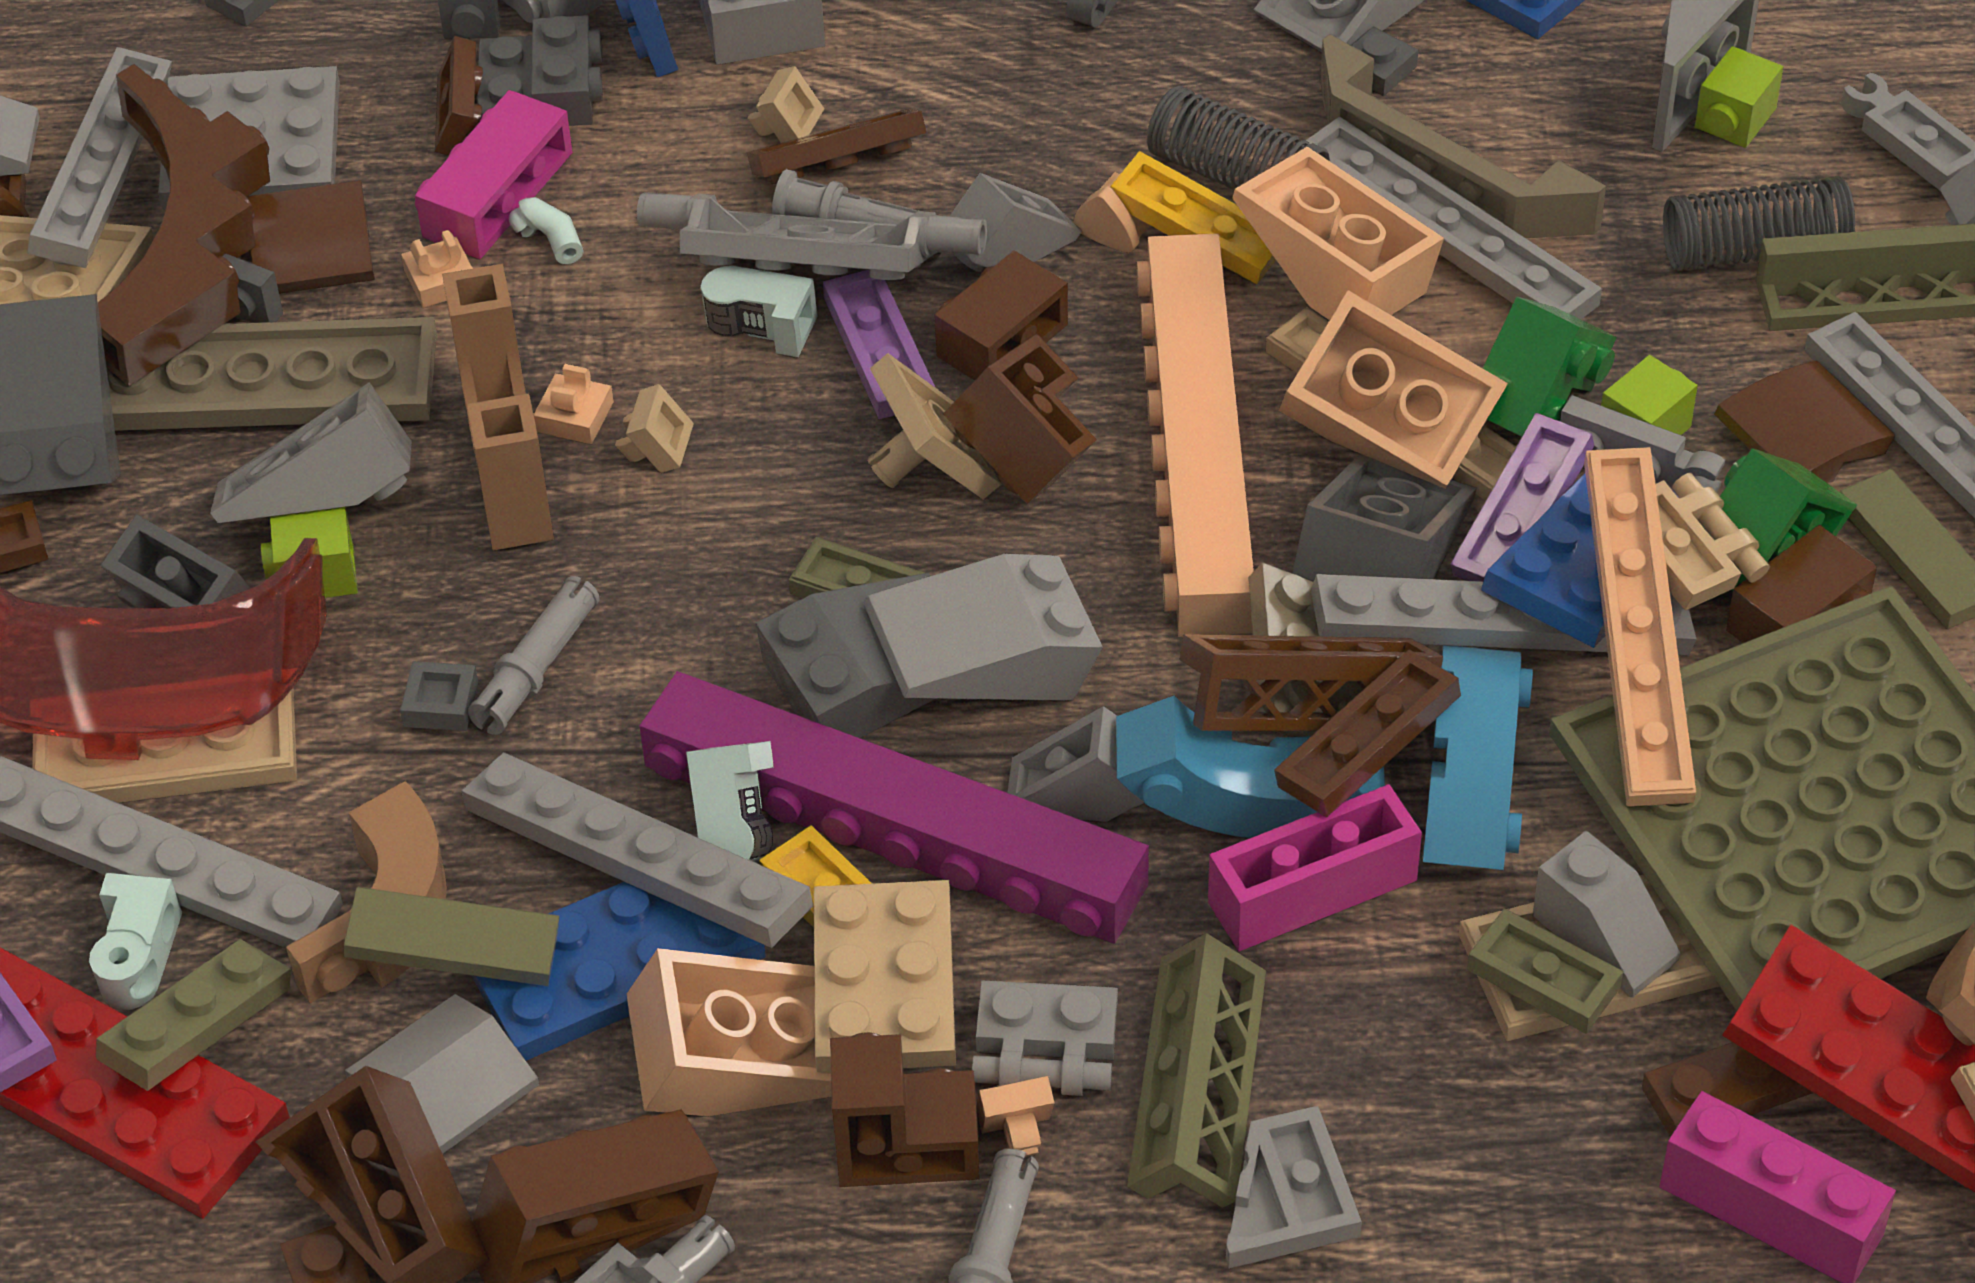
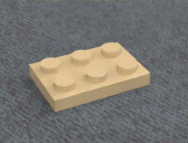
(885, 968)

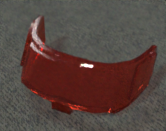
(159, 670)

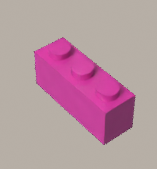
(494, 168)
(1313, 867)
(1776, 1188)

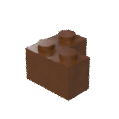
(1019, 421)
(898, 1123)

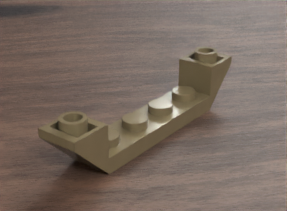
(1552, 206)

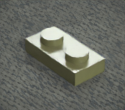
(1545, 970)

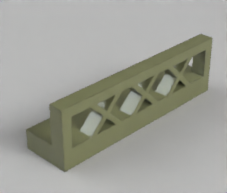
(1873, 266)
(1182, 1061)

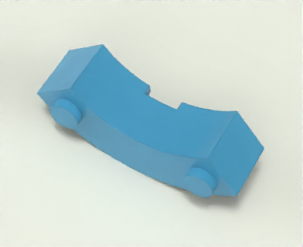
(1207, 774)
(1472, 789)

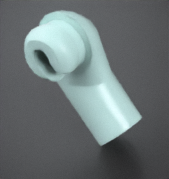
(555, 224)

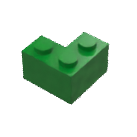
(1542, 359)
(1780, 502)

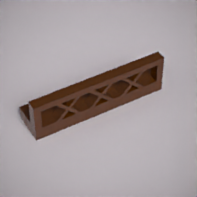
(1279, 661)

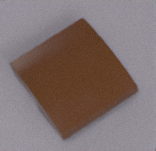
(313, 236)
(1806, 420)

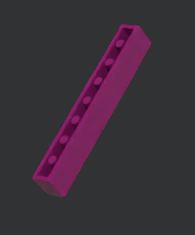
(909, 810)

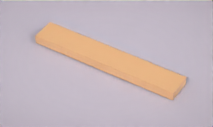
(1639, 628)

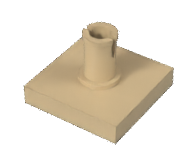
(924, 433)

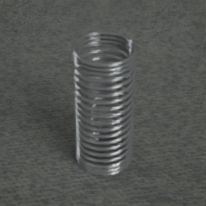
(1185, 125)
(1680, 211)

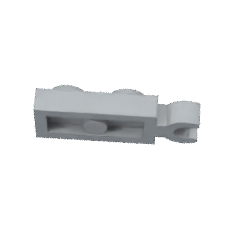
(1910, 130)
(1621, 431)

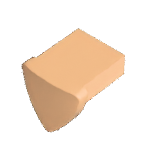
(1108, 221)

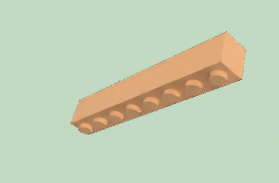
(1198, 436)

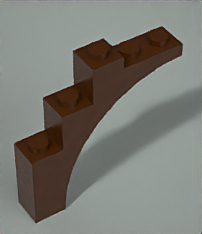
(183, 280)

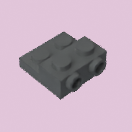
(547, 66)

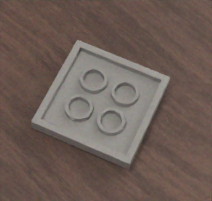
(288, 106)

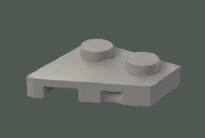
(1290, 1191)

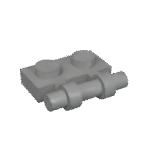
(1046, 1022)

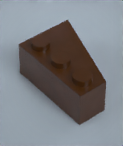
(381, 1179)
(588, 1192)

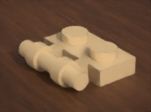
(1700, 563)

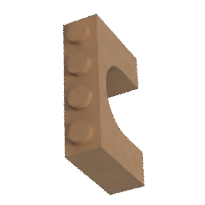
(498, 407)

